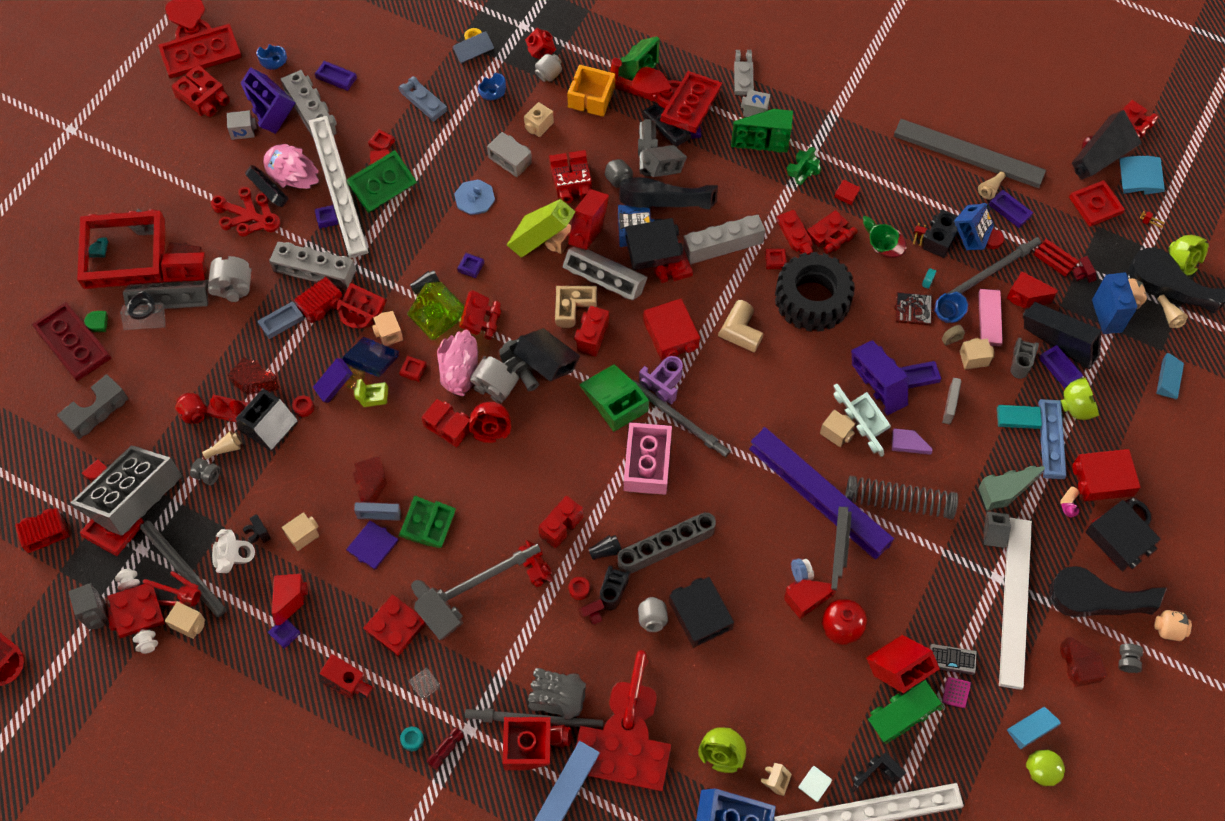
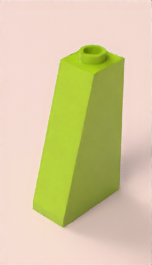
(540, 227)

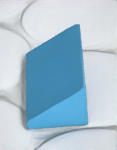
(1170, 376)
(1033, 727)

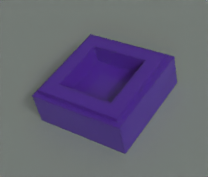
(326, 216)
(470, 265)
(284, 633)

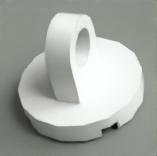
(226, 551)

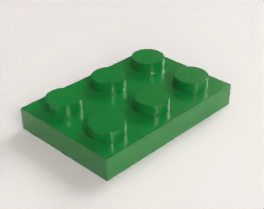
(381, 181)

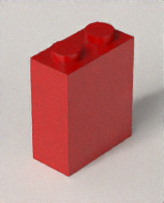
(588, 219)
(671, 329)
(1106, 475)
(903, 663)

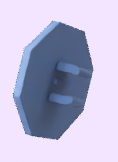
(474, 197)

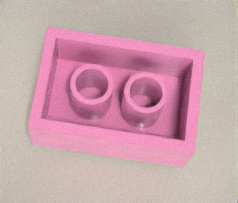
(647, 458)

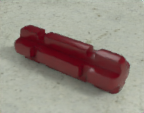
(445, 748)

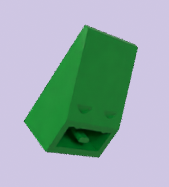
(764, 131)
(615, 397)

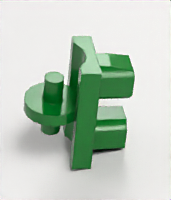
(807, 166)

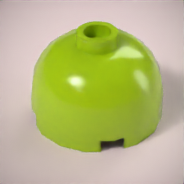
(1188, 252)
(1079, 400)
(723, 749)

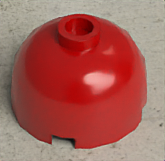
(490, 422)
(844, 621)

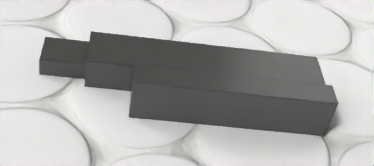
(841, 545)

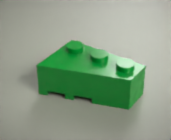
(905, 711)

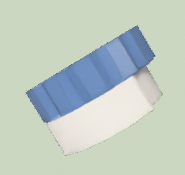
(802, 570)

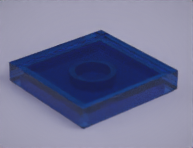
(370, 356)

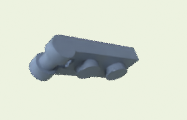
(423, 99)

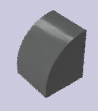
(996, 529)

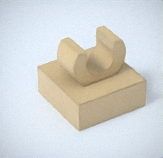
(778, 779)

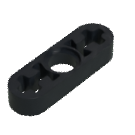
(266, 185)

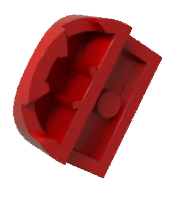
(359, 307)
(10, 661)

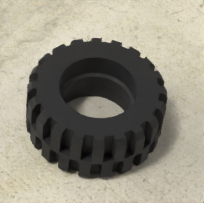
(819, 270)

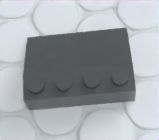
(127, 489)

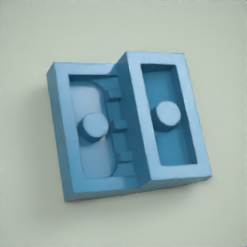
(1142, 174)

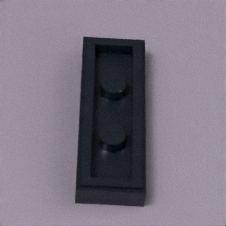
(673, 134)

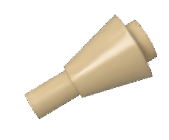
(989, 188)
(1175, 317)
(228, 443)

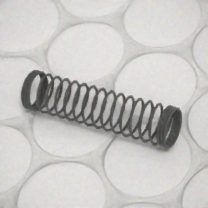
(950, 506)

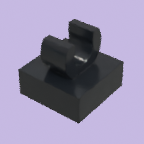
(258, 529)

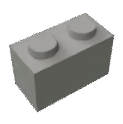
(509, 154)

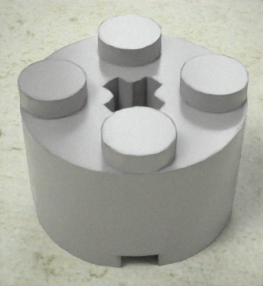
(229, 278)
(493, 378)

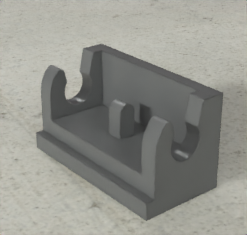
(664, 160)

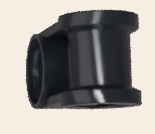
(613, 584)

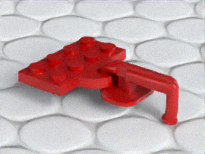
(195, 40)
(684, 101)
(627, 753)

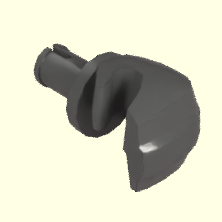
(517, 365)

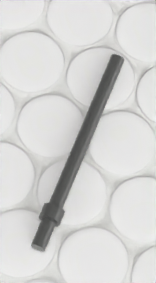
(1021, 251)
(710, 440)
(518, 558)
(489, 715)

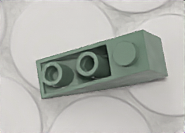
(1004, 489)

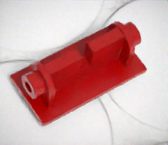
(540, 569)

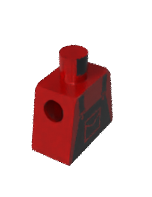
(337, 672)

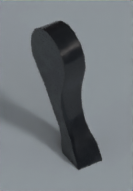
(648, 192)
(1164, 277)
(1083, 594)

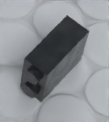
(653, 244)
(546, 354)
(1123, 536)
(700, 611)

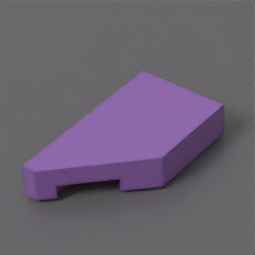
(909, 442)

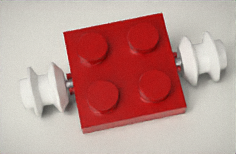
(136, 610)

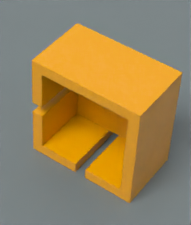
(591, 90)

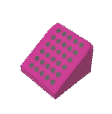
(956, 692)

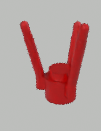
(187, 595)

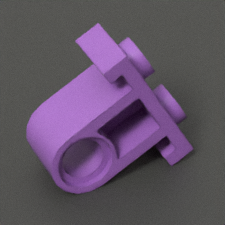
(662, 380)

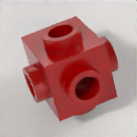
(540, 43)

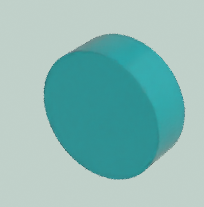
(929, 277)
(412, 738)

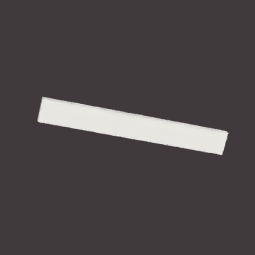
(338, 187)
(1015, 605)
(887, 807)

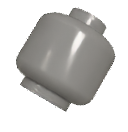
(548, 67)
(652, 614)

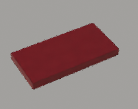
(71, 341)

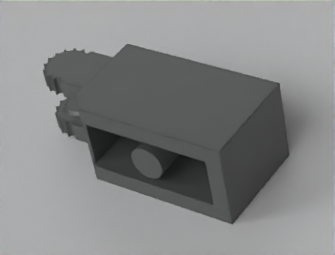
(435, 610)

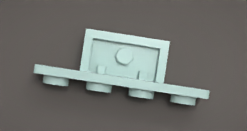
(867, 415)

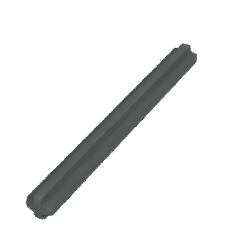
(182, 567)

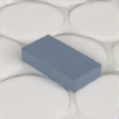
(473, 47)
(280, 320)
(377, 511)

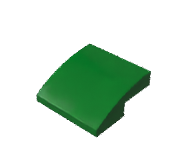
(427, 522)

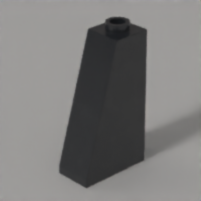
(1108, 144)
(1072, 336)

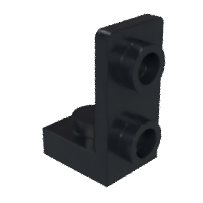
(890, 770)

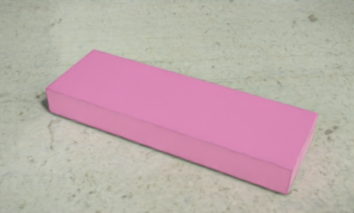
(990, 316)

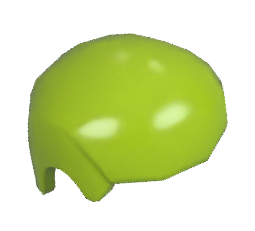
(1045, 767)

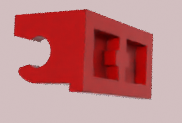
(183, 267)

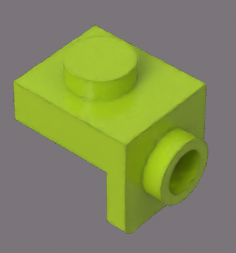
(371, 394)

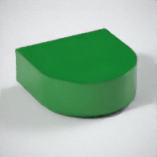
(96, 321)

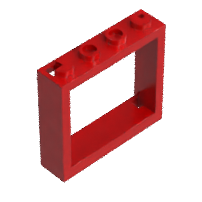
(122, 277)

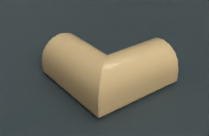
(568, 299)
(736, 328)

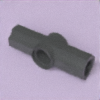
(647, 140)

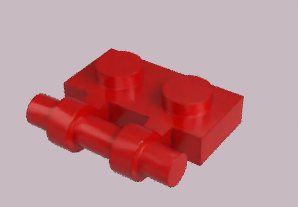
(1136, 114)
(829, 227)
(677, 270)
(474, 313)

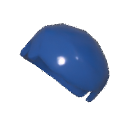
(272, 57)
(492, 88)
(951, 307)

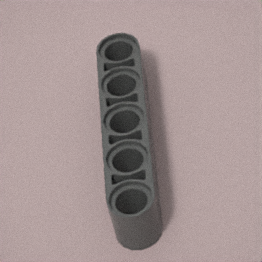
(671, 534)

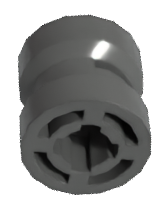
(207, 472)
(1130, 658)

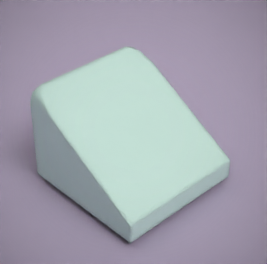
(815, 783)

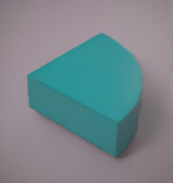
(98, 248)

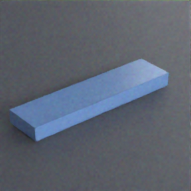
(1052, 439)
(568, 783)

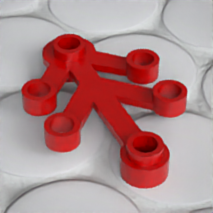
(246, 214)

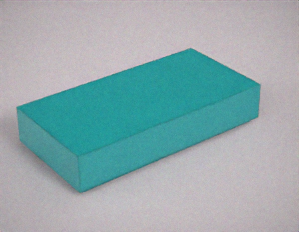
(1019, 416)

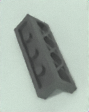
(172, 294)

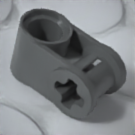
(1023, 354)

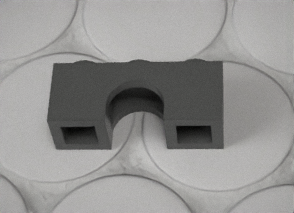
(82, 420)

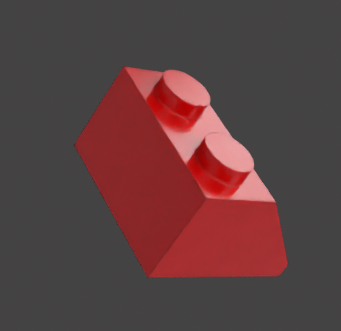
(526, 742)

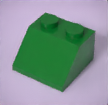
(640, 55)

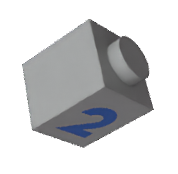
(755, 103)
(241, 125)

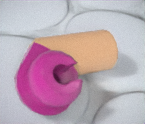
(1067, 502)

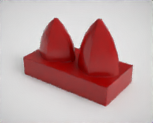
(225, 408)

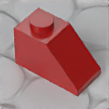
(1029, 290)
(287, 596)
(807, 596)

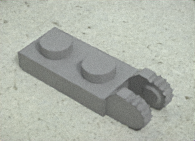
(743, 74)

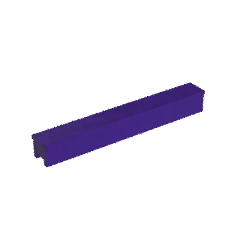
(819, 492)

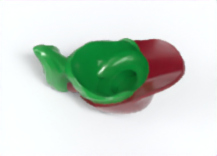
(885, 239)

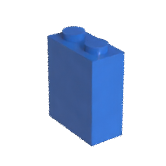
(1114, 303)

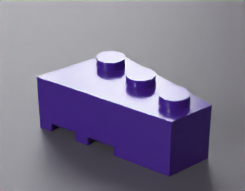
(268, 100)
(883, 375)

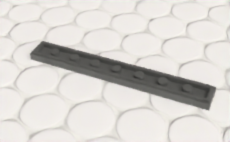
(969, 153)

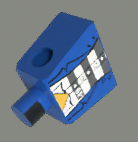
(631, 216)
(975, 226)

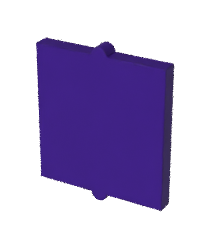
(372, 545)

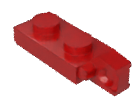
(795, 232)

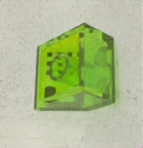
(435, 309)

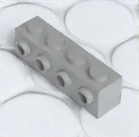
(307, 99)
(724, 239)
(312, 264)
(605, 272)

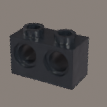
(945, 234)

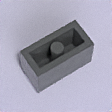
(89, 606)

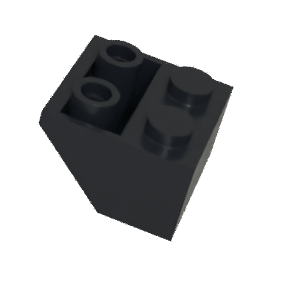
(266, 420)

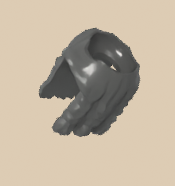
(557, 693)

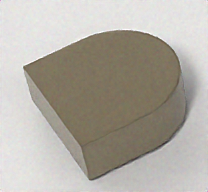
(953, 334)

